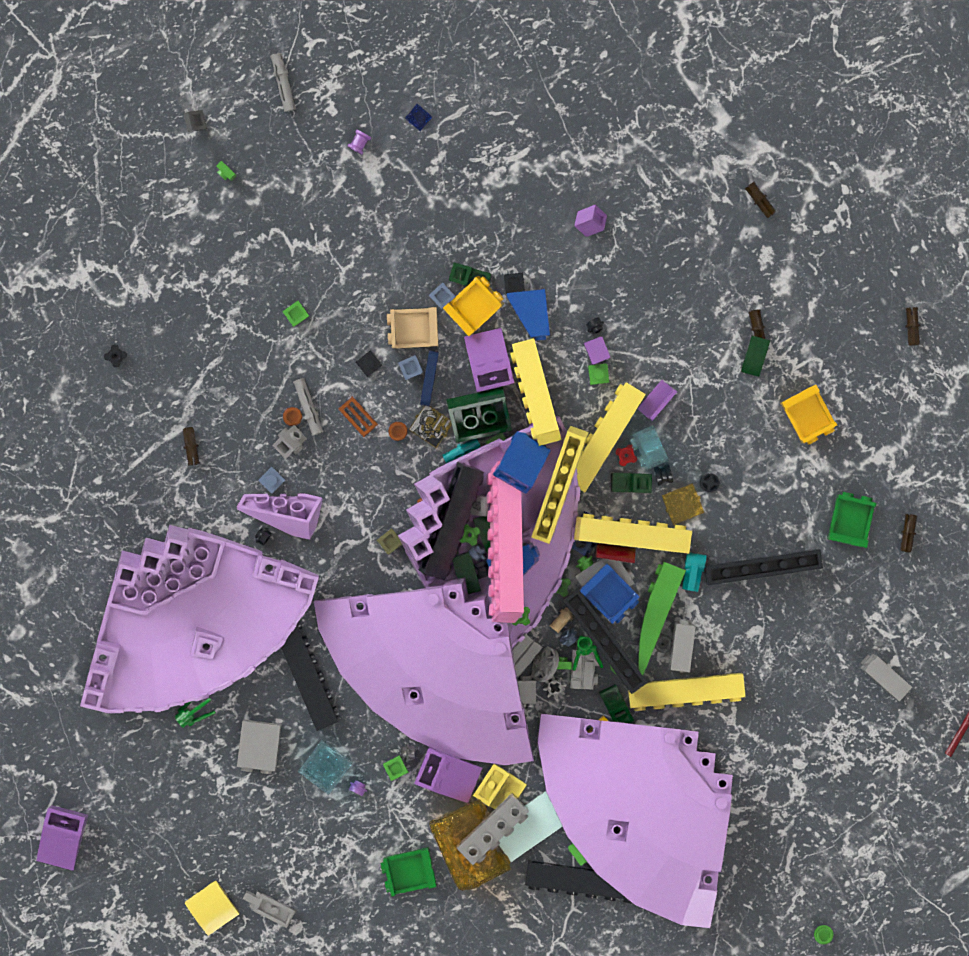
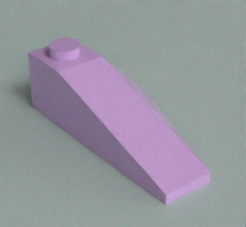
(289, 514)

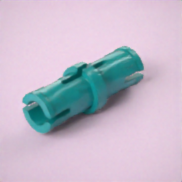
(461, 450)

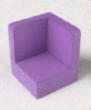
(590, 220)
(597, 350)

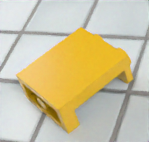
(474, 305)
(809, 415)

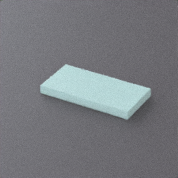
(539, 825)

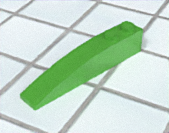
(657, 608)

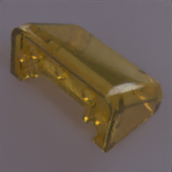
(450, 831)

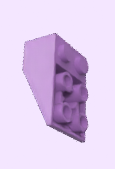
(489, 360)
(448, 775)
(61, 837)

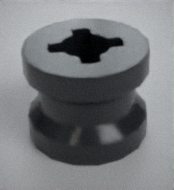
(663, 474)
(712, 482)
(482, 568)

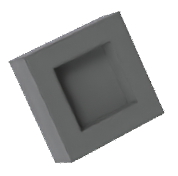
(195, 121)

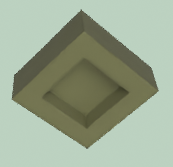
(389, 541)

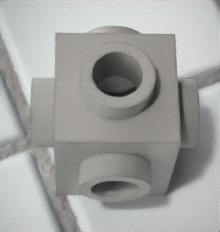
(289, 441)

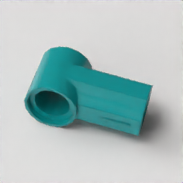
(694, 567)

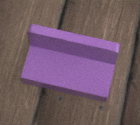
(656, 400)

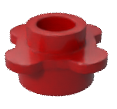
(621, 454)

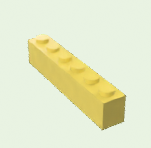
(536, 392)
(607, 433)
(559, 484)
(631, 534)
(688, 690)

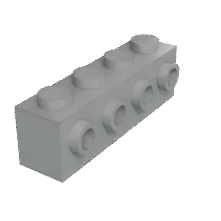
(492, 829)

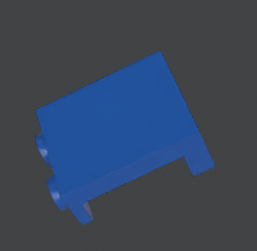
(522, 462)
(610, 594)

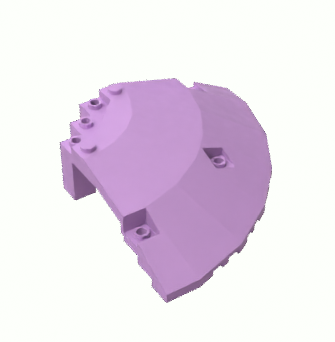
(546, 574)
(177, 600)
(443, 653)
(658, 796)

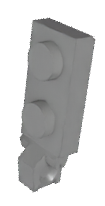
(270, 908)

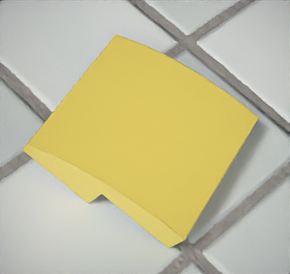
(498, 786)
(211, 908)

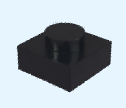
(514, 282)
(369, 363)

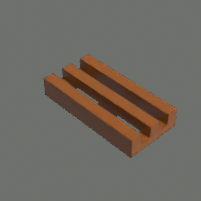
(347, 404)

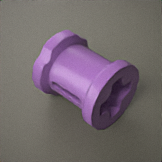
(359, 142)

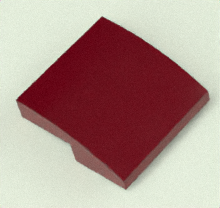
(616, 552)

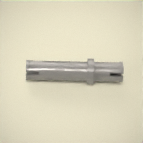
(280, 73)
(308, 407)

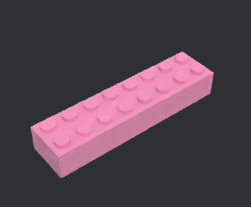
(505, 550)

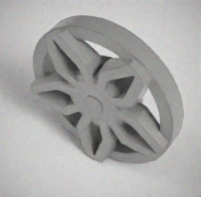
(545, 664)

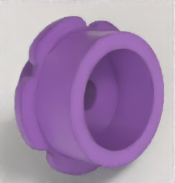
(357, 787)

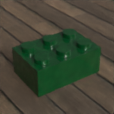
(479, 414)

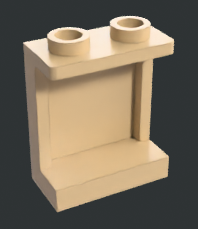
(413, 328)

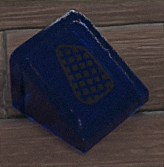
(418, 117)

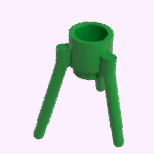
(584, 648)
(186, 716)

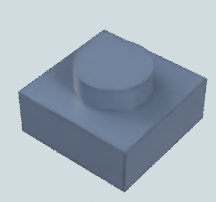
(442, 296)
(410, 367)
(271, 480)

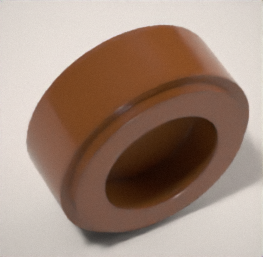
(292, 416)
(398, 431)

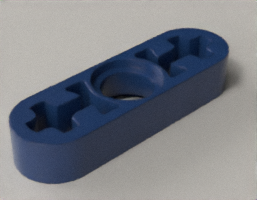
(429, 378)

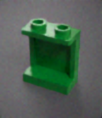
(851, 519)
(408, 871)

